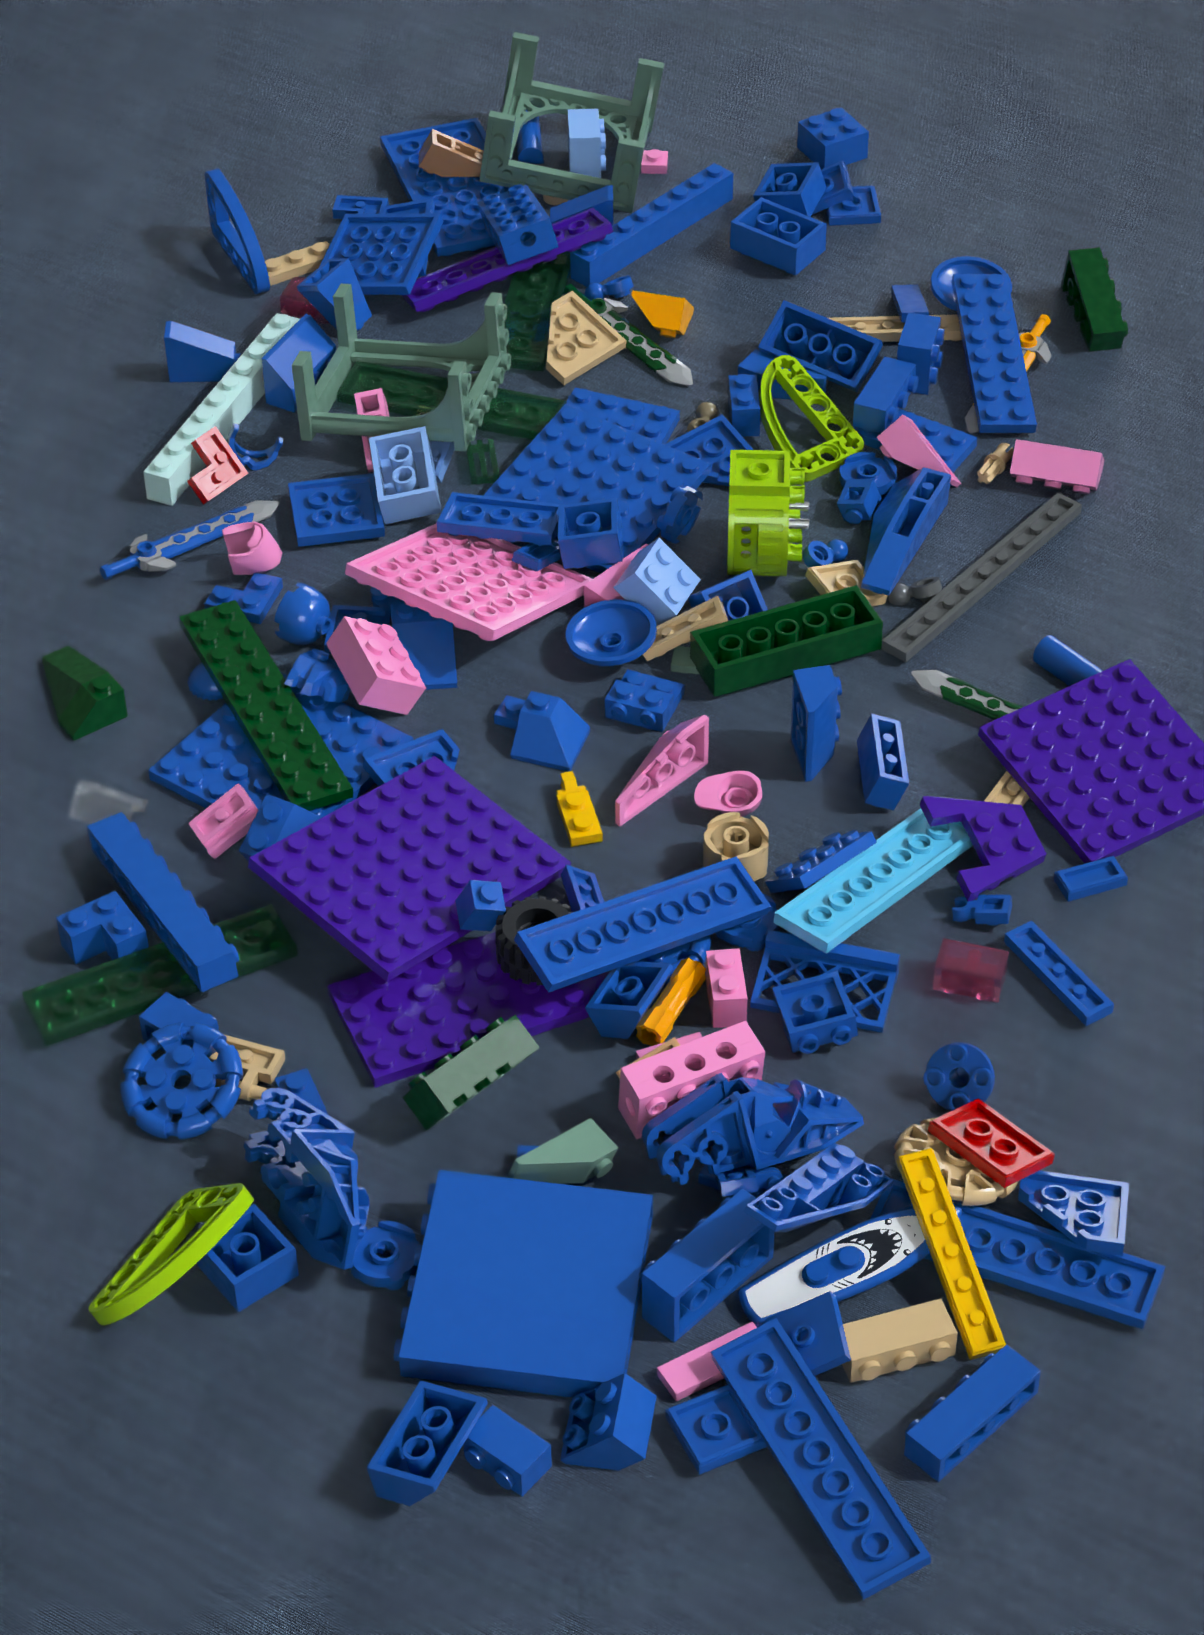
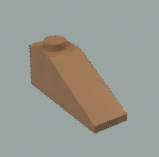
(449, 156)

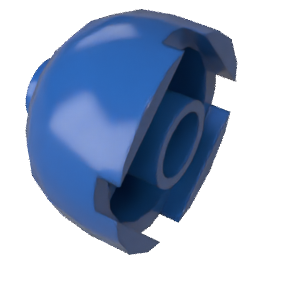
(303, 615)

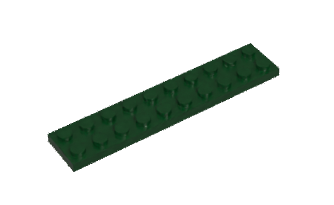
(265, 707)

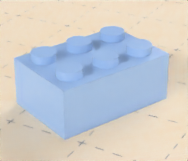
(404, 475)

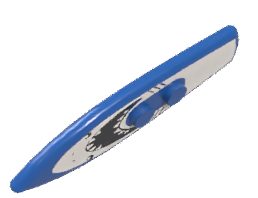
(841, 1264)

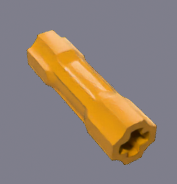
(660, 1018)

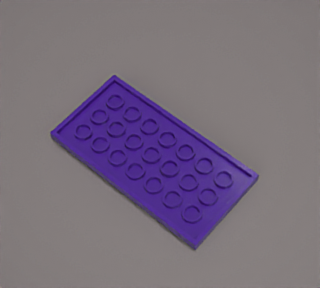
(443, 1003)

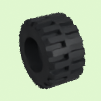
(517, 918)

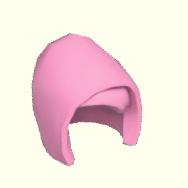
(251, 548)

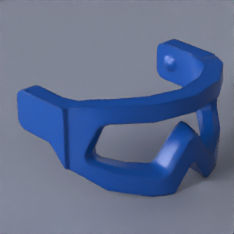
(271, 452)

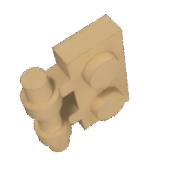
(258, 1064)

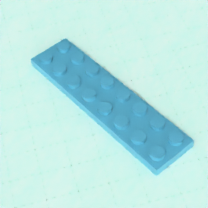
(872, 881)

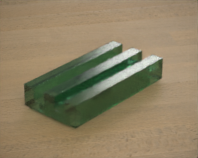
(481, 448)

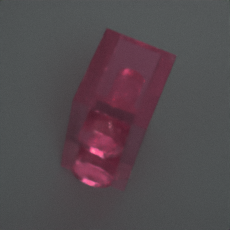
(970, 970)

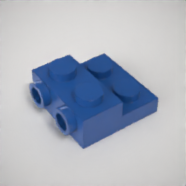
(643, 700)
(815, 1012)

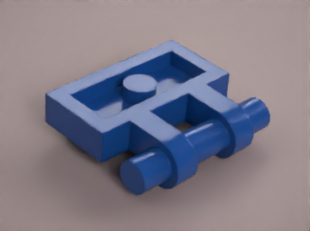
(747, 1178)

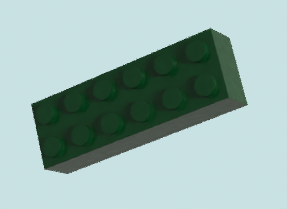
(785, 639)

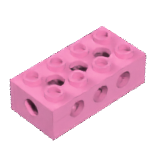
(667, 1077)

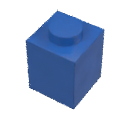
(480, 905)

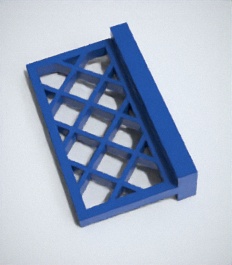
(857, 961)

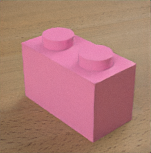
(726, 987)

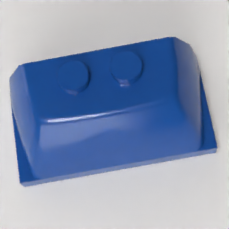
(821, 345)

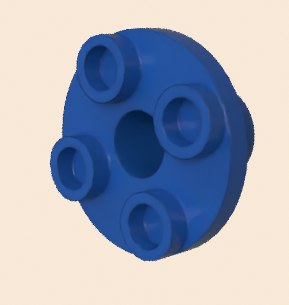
(959, 1075)

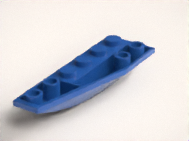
(902, 526)
(819, 1190)

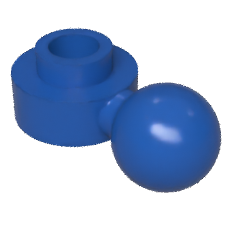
(618, 287)
(820, 554)

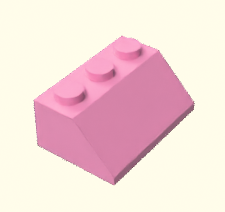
(1056, 466)

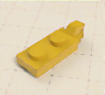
(577, 812)

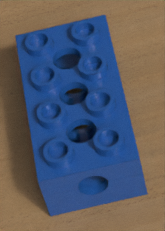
(519, 227)

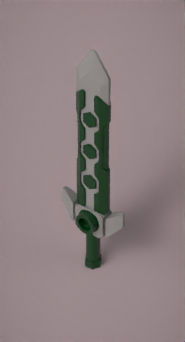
(637, 343)
(963, 694)

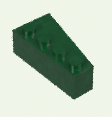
(1094, 299)

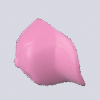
(729, 792)

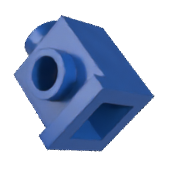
(855, 506)

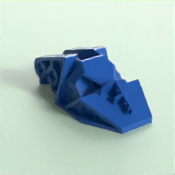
(747, 1124)
(311, 1175)

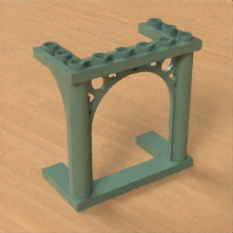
(543, 98)
(450, 421)

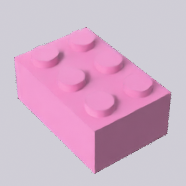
(376, 665)

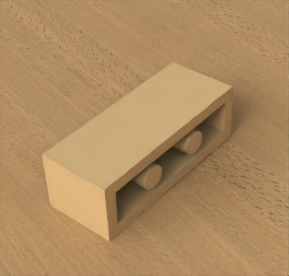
(899, 1340)

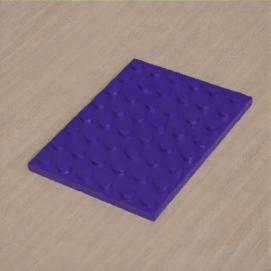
(397, 859)

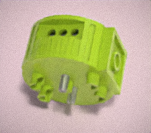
(764, 512)

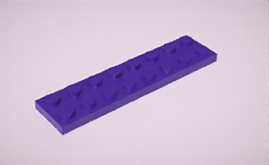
(490, 265)

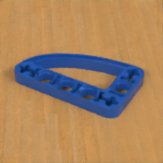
(238, 243)

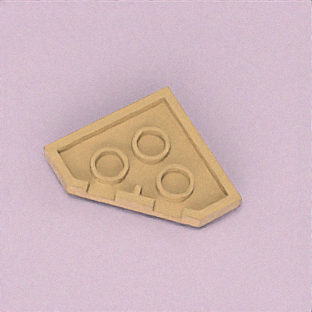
(578, 339)

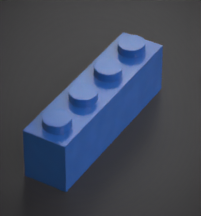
(971, 1412)

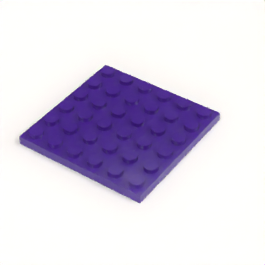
(1104, 761)

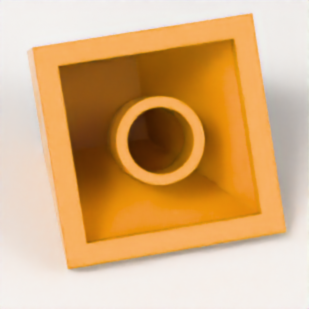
(664, 312)

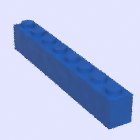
(653, 225)
(163, 902)

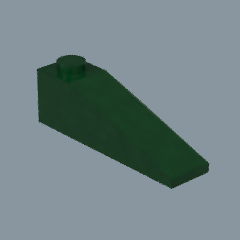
(82, 693)

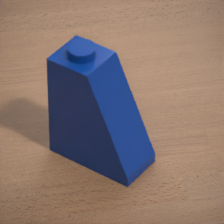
(599, 199)
(324, 282)
(197, 354)

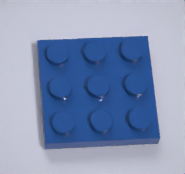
(336, 510)

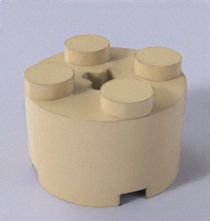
(737, 836)

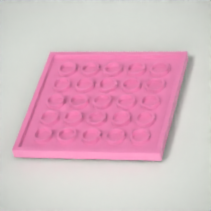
(467, 581)

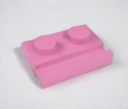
(225, 821)

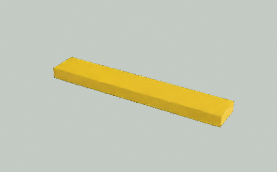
(951, 1254)

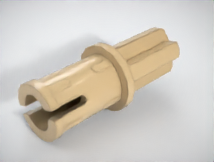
(994, 463)

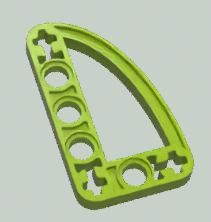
(836, 440)
(149, 1268)

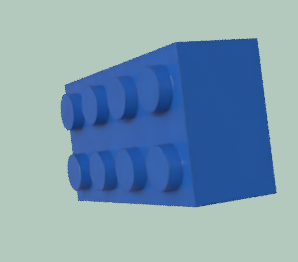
(705, 1267)

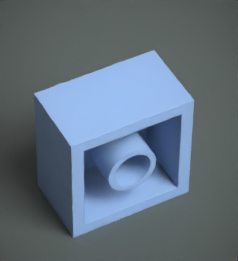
(586, 142)
(657, 581)

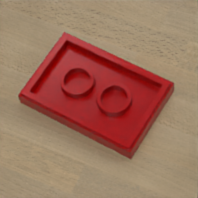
(991, 1142)

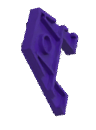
(999, 835)

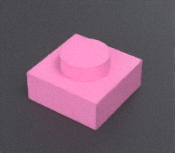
(654, 162)

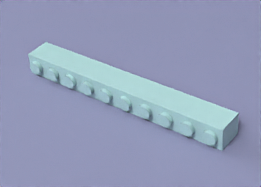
(223, 406)

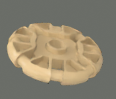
(961, 1177)

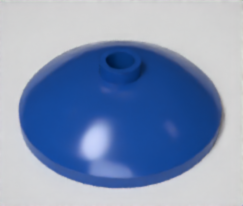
(942, 276)
(611, 632)

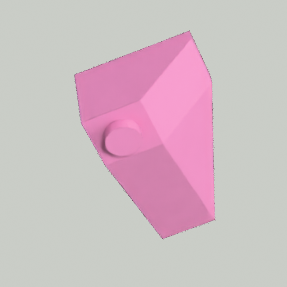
(668, 764)

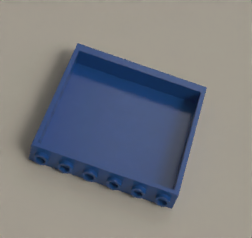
(524, 1284)

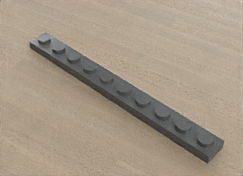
(981, 577)

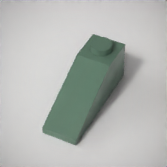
(569, 1157)

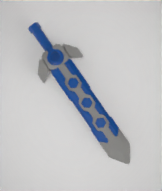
(157, 554)

